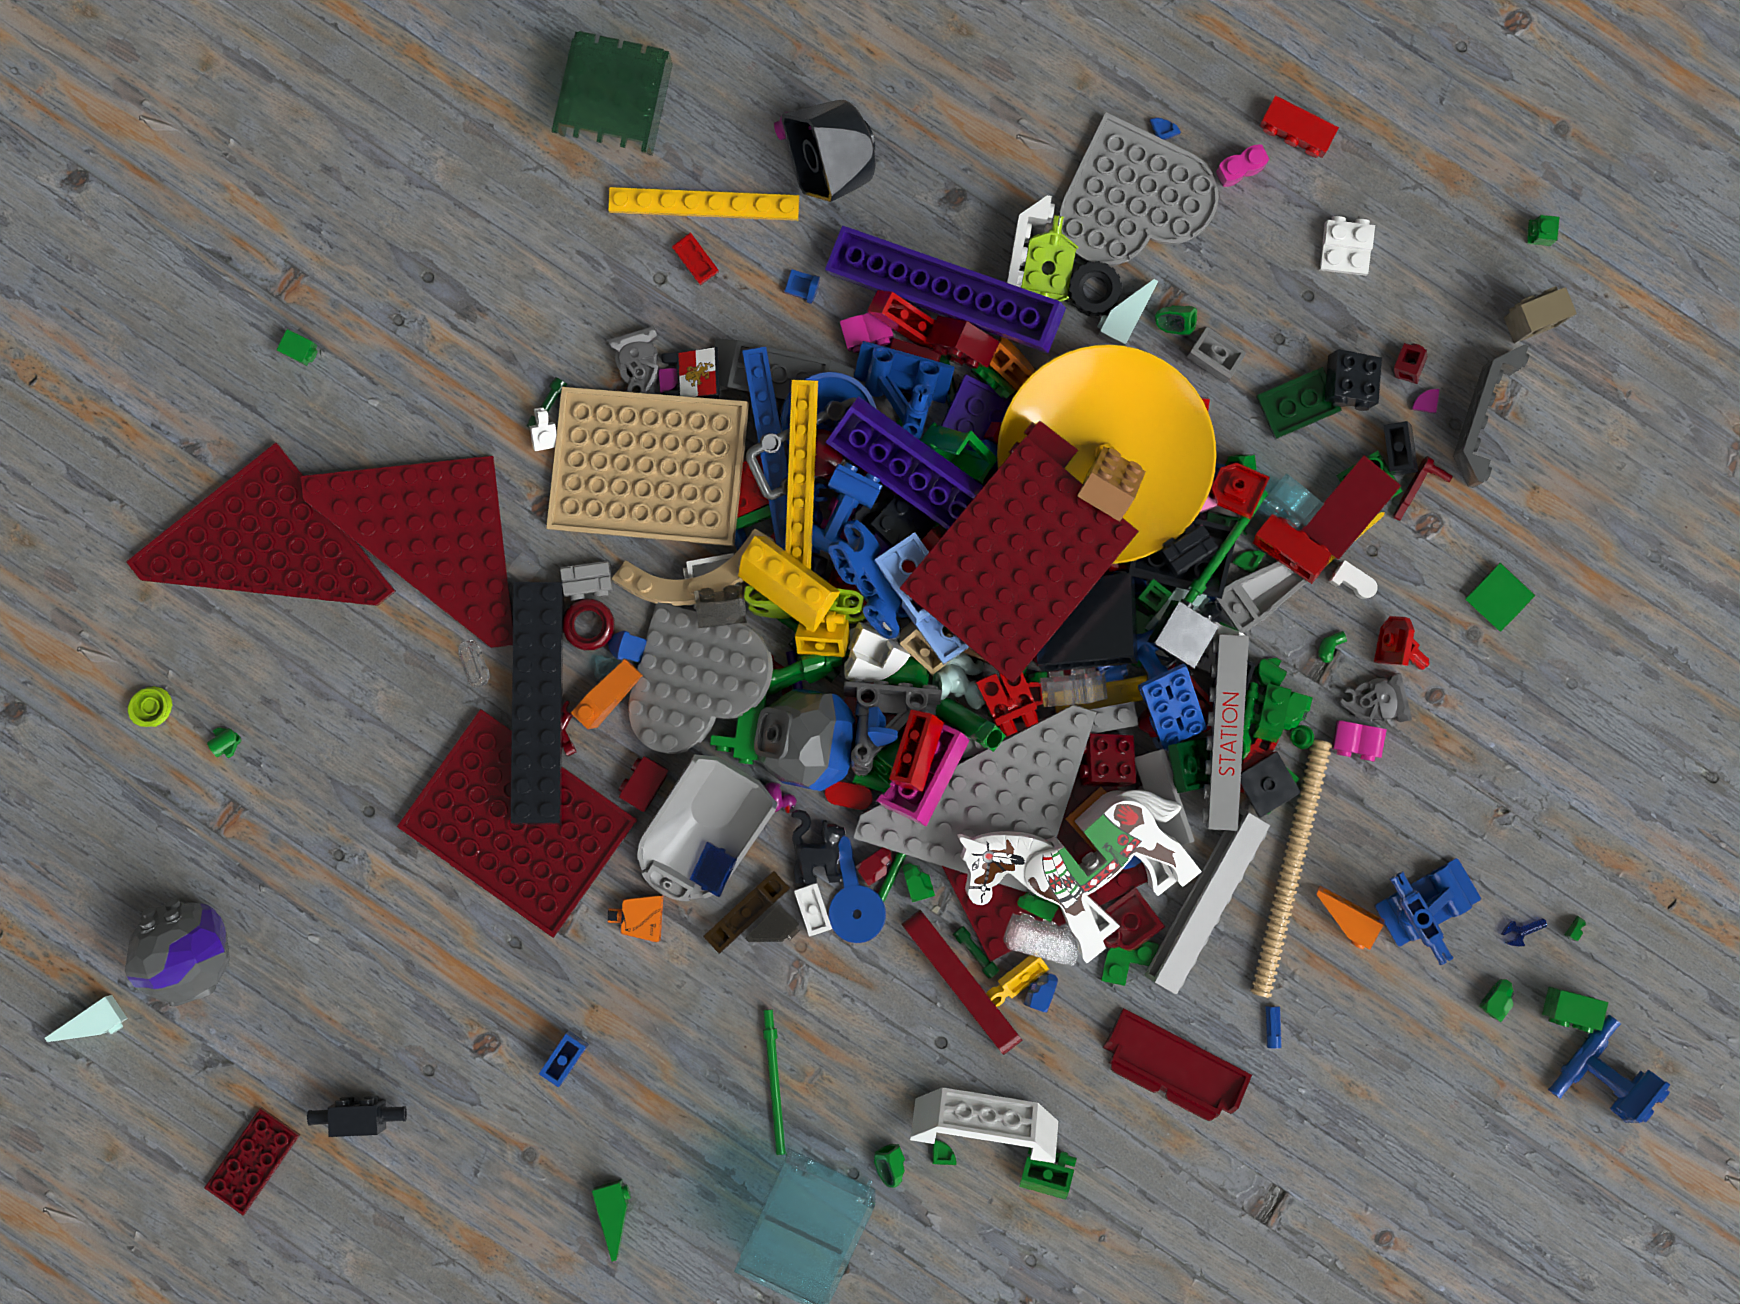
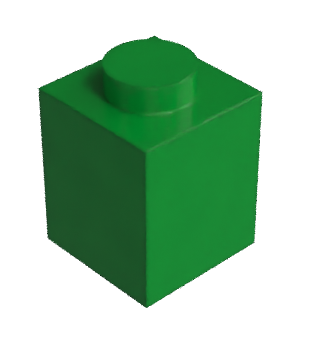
(297, 348)

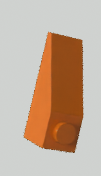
(1011, 363)
(606, 695)
(1354, 920)

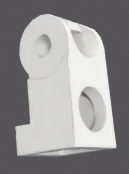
(1355, 579)

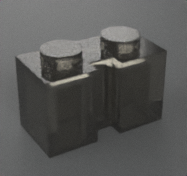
(720, 607)

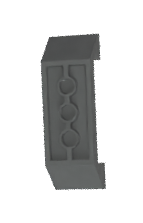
(783, 366)
(1474, 467)

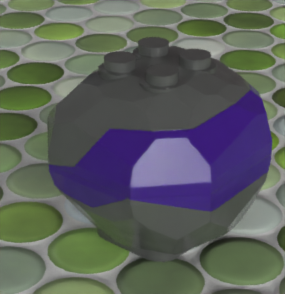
(178, 952)

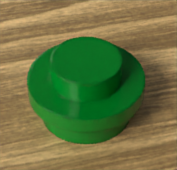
(1302, 737)

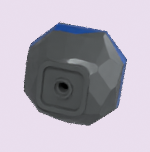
(806, 738)

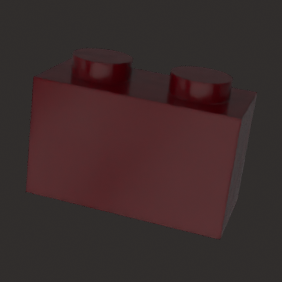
(644, 783)

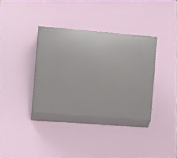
(1216, 355)

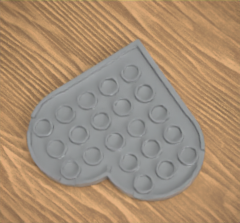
(1135, 192)
(695, 678)

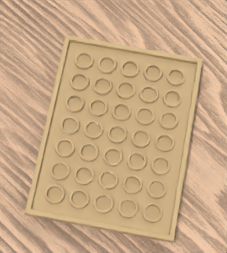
(648, 466)

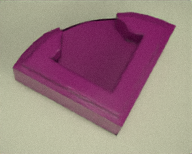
(668, 379)
(1427, 401)

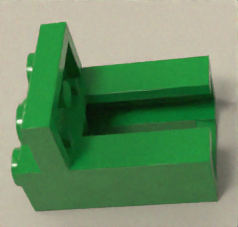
(745, 736)

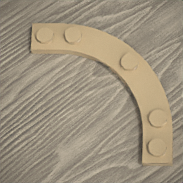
(680, 591)

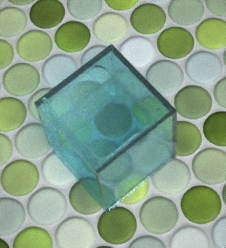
(806, 1230)

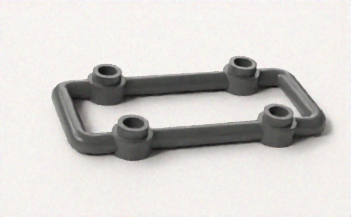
(771, 443)

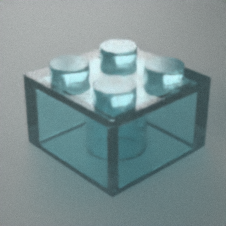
(1292, 502)

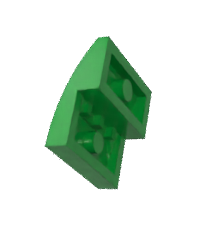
(1500, 597)

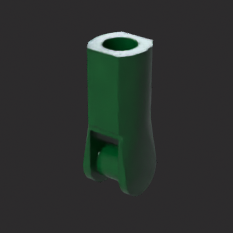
(1222, 519)

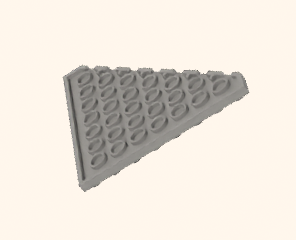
(1011, 789)

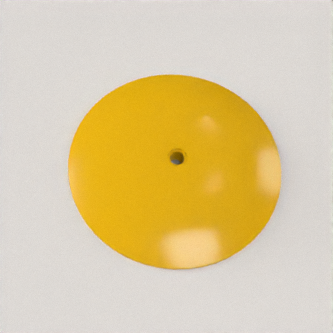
(1141, 410)

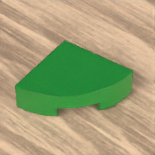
(1249, 560)
(1035, 677)
(1574, 931)
(943, 1154)

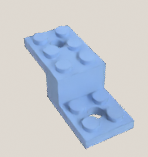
(931, 629)

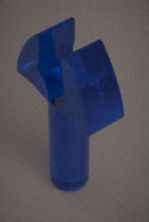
(1522, 931)

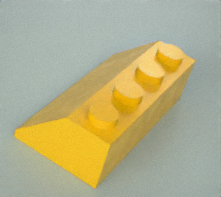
(786, 582)

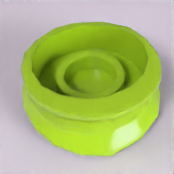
(150, 707)

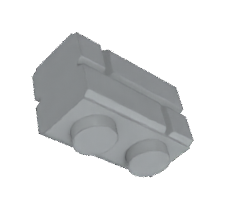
(587, 579)

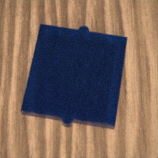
(713, 869)

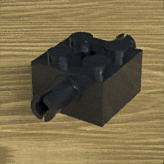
(356, 1117)

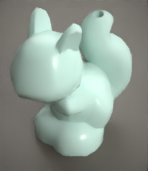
(953, 679)

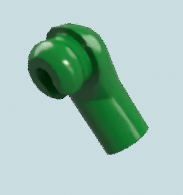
(1328, 646)

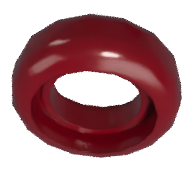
(602, 638)

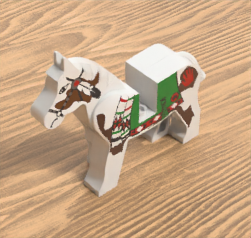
(1118, 827)

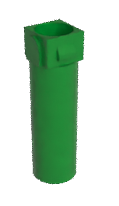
(970, 724)

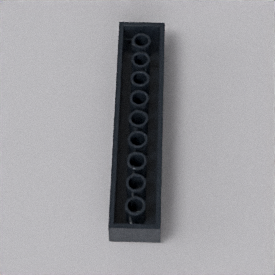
(537, 703)

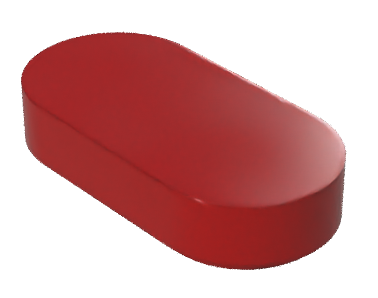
(849, 795)

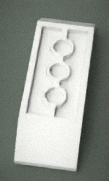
(1036, 217)
(986, 1119)

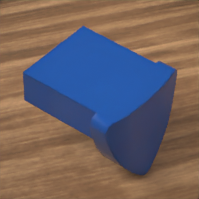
(802, 285)
(627, 646)
(877, 728)

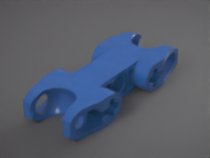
(858, 568)

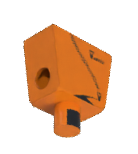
(640, 917)

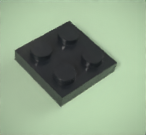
(899, 521)

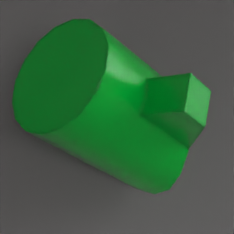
(1270, 672)
(224, 742)

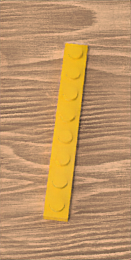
(703, 204)
(801, 470)

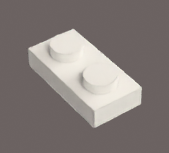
(813, 909)

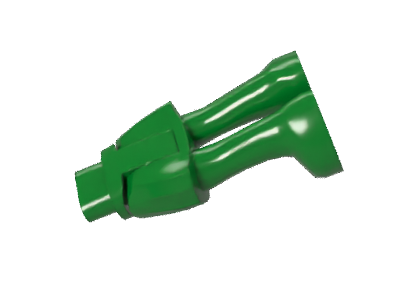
(807, 668)

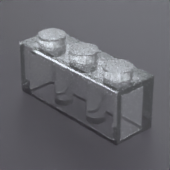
(1041, 939)

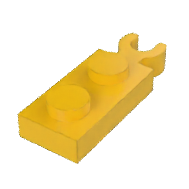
(1017, 979)

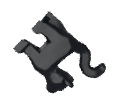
(816, 854)

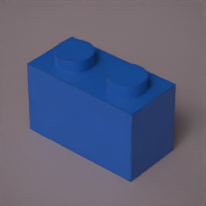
(563, 1059)

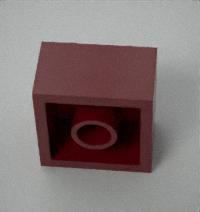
(962, 342)

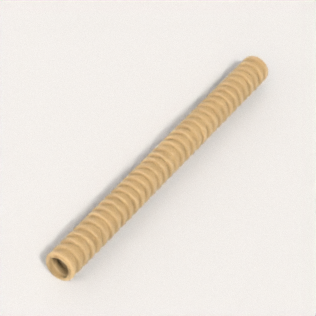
(1291, 868)

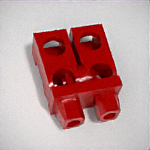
(1008, 706)

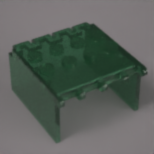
(613, 90)

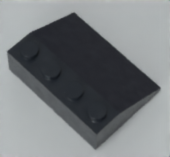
(1154, 567)

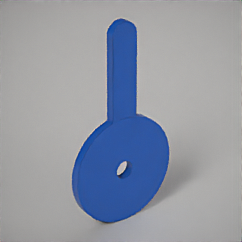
(852, 898)

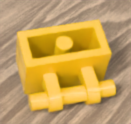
(829, 638)

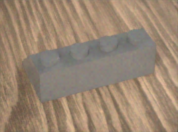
(1157, 778)

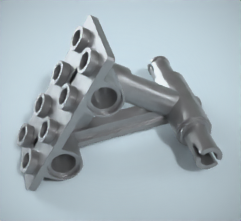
(889, 700)

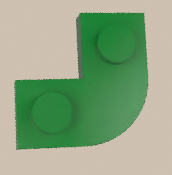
(1118, 961)

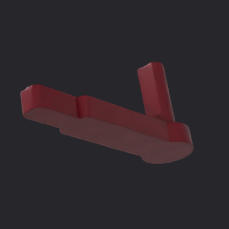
(1427, 465)

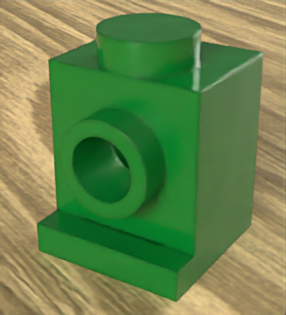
(1543, 230)
(1153, 597)

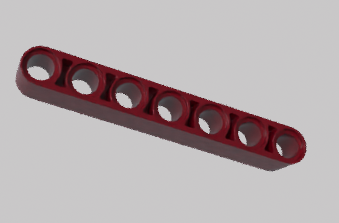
(961, 982)

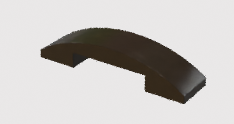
(746, 912)

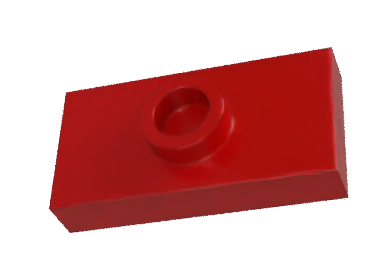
(695, 259)

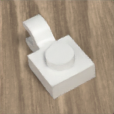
(544, 432)

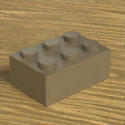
(1539, 314)

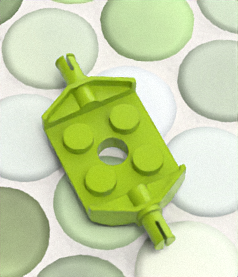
(1051, 247)

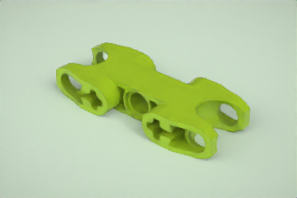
(840, 605)

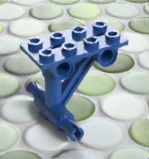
(893, 372)
(852, 490)
(1168, 696)
(1421, 906)
(1634, 1096)

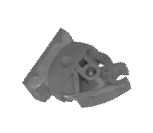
(637, 354)
(1382, 701)

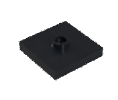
(1268, 784)

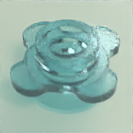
(601, 662)

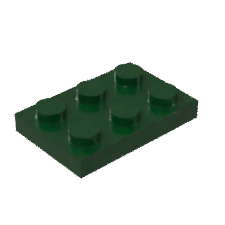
(1296, 403)
(1189, 764)

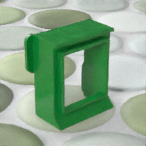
(951, 446)

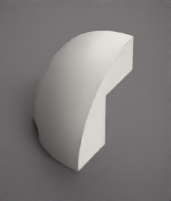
(872, 655)

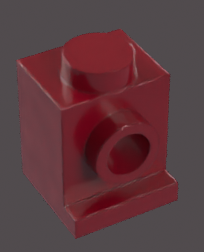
(1410, 353)

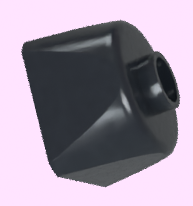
(835, 152)

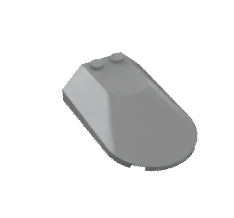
(705, 805)

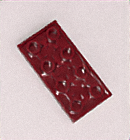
(1351, 507)
(252, 1161)

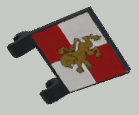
(695, 371)

